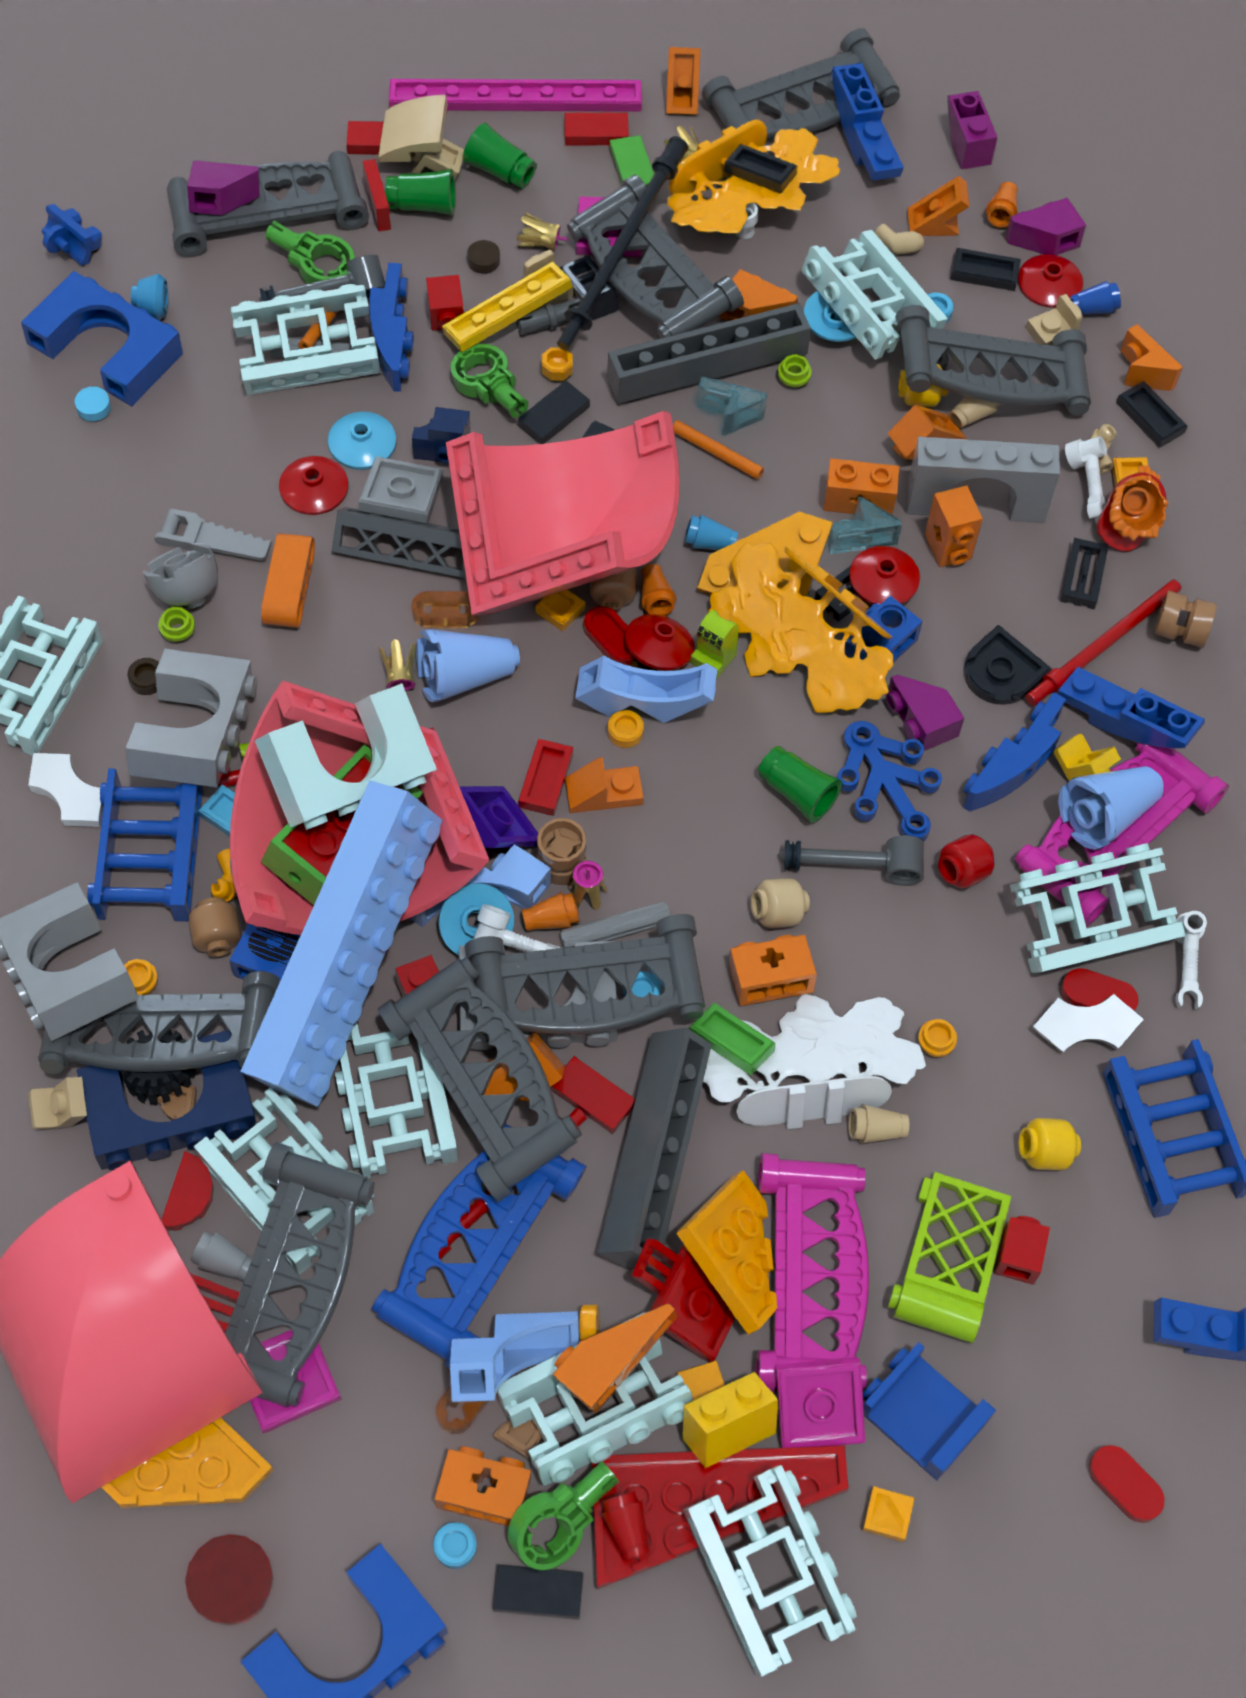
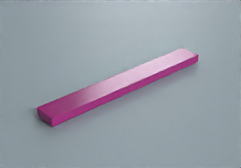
(523, 94)

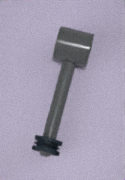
(361, 271)
(901, 860)

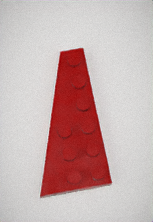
(679, 1480)

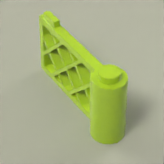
(930, 1300)

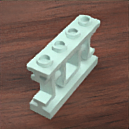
(883, 275)
(309, 364)
(56, 679)
(1103, 937)
(423, 1085)
(258, 1199)
(599, 1435)
(739, 1583)

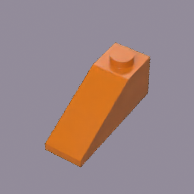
(606, 1359)

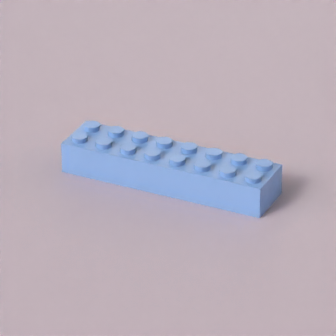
(343, 944)

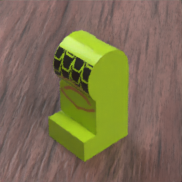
(716, 642)

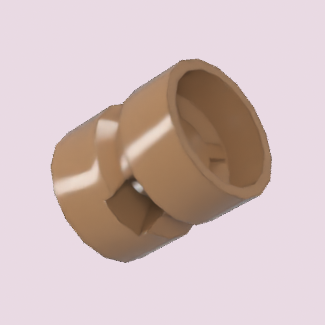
(1197, 623)
(561, 847)

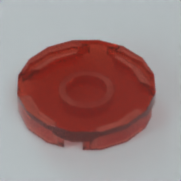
(229, 1579)

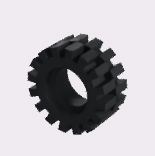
(158, 1083)

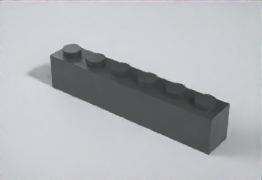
(708, 353)
(655, 1145)

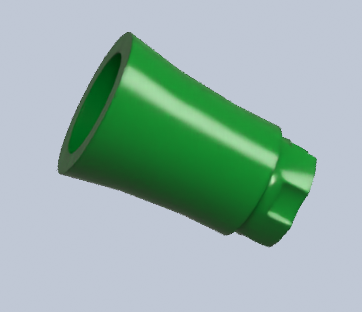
(498, 157)
(422, 192)
(800, 783)

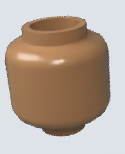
(617, 589)
(214, 927)

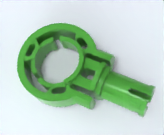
(307, 247)
(495, 383)
(571, 1509)

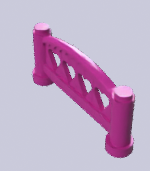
(1182, 787)
(798, 1189)

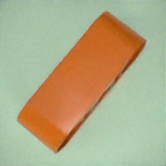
(288, 580)

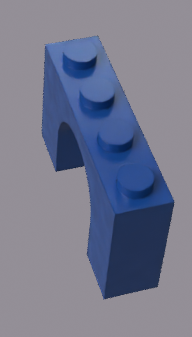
(82, 305)
(408, 1630)

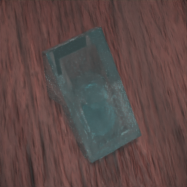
(737, 403)
(869, 529)

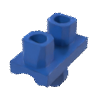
(66, 234)

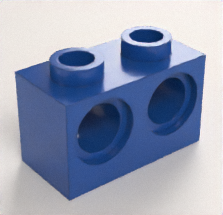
(888, 613)

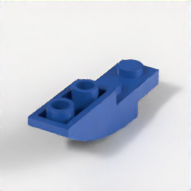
(862, 124)
(391, 327)
(1132, 716)
(1018, 759)
(1201, 1329)

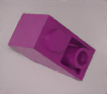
(971, 130)
(221, 187)
(1047, 229)
(925, 711)

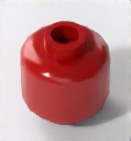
(966, 861)

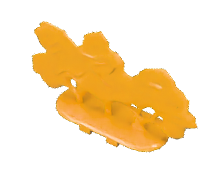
(727, 206)
(792, 630)

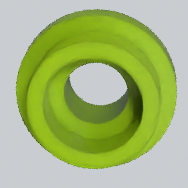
(794, 371)
(175, 616)

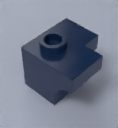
(431, 439)

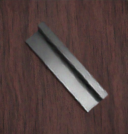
(397, 528)

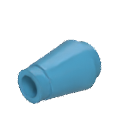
(708, 534)

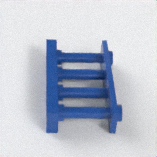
(179, 862)
(1150, 1153)

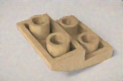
(413, 127)

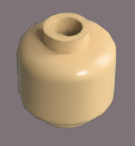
(779, 903)

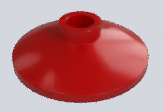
(1047, 278)
(316, 495)
(877, 585)
(659, 642)

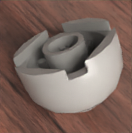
(183, 577)

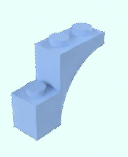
(661, 694)
(515, 874)
(519, 1341)

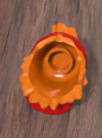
(1133, 511)

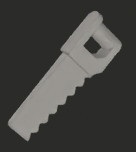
(217, 537)

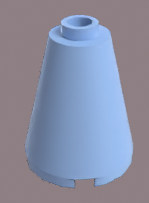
(462, 661)
(1108, 803)

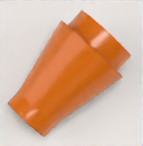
(1003, 205)
(657, 593)
(552, 913)

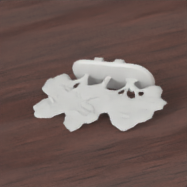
(819, 1047)

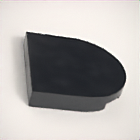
(1002, 668)

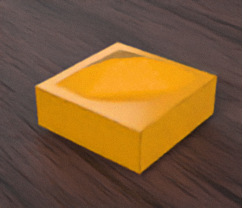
(888, 1514)

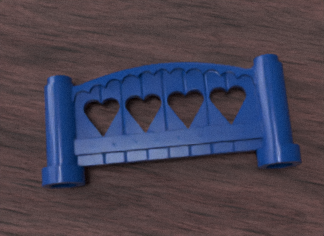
(439, 1320)

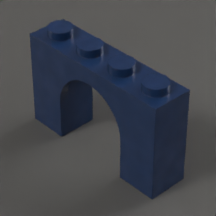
(124, 1136)

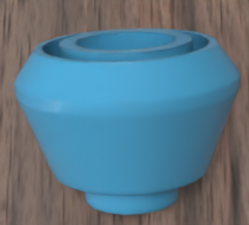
(151, 295)

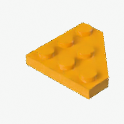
(799, 532)
(732, 1250)
(200, 1469)

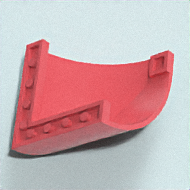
(562, 510)
(336, 737)
(112, 1335)

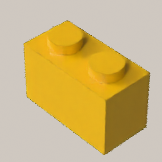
(730, 1419)

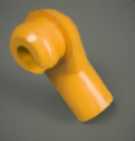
(225, 888)

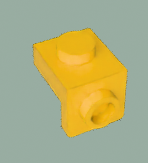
(1079, 760)

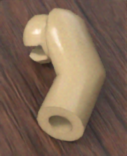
(900, 242)
(1108, 433)

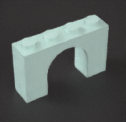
(311, 792)

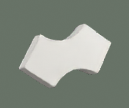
(55, 778)
(1069, 1024)

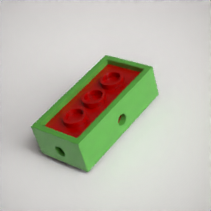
(305, 855)

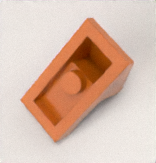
(683, 80)
(939, 210)
(1149, 361)
(601, 789)

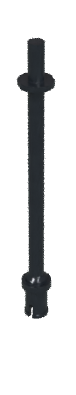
(664, 169)

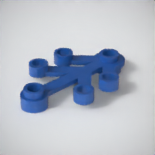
(887, 774)

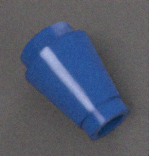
(1098, 299)

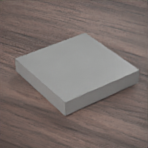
(401, 489)

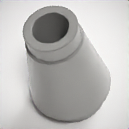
(220, 1257)

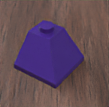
(498, 817)

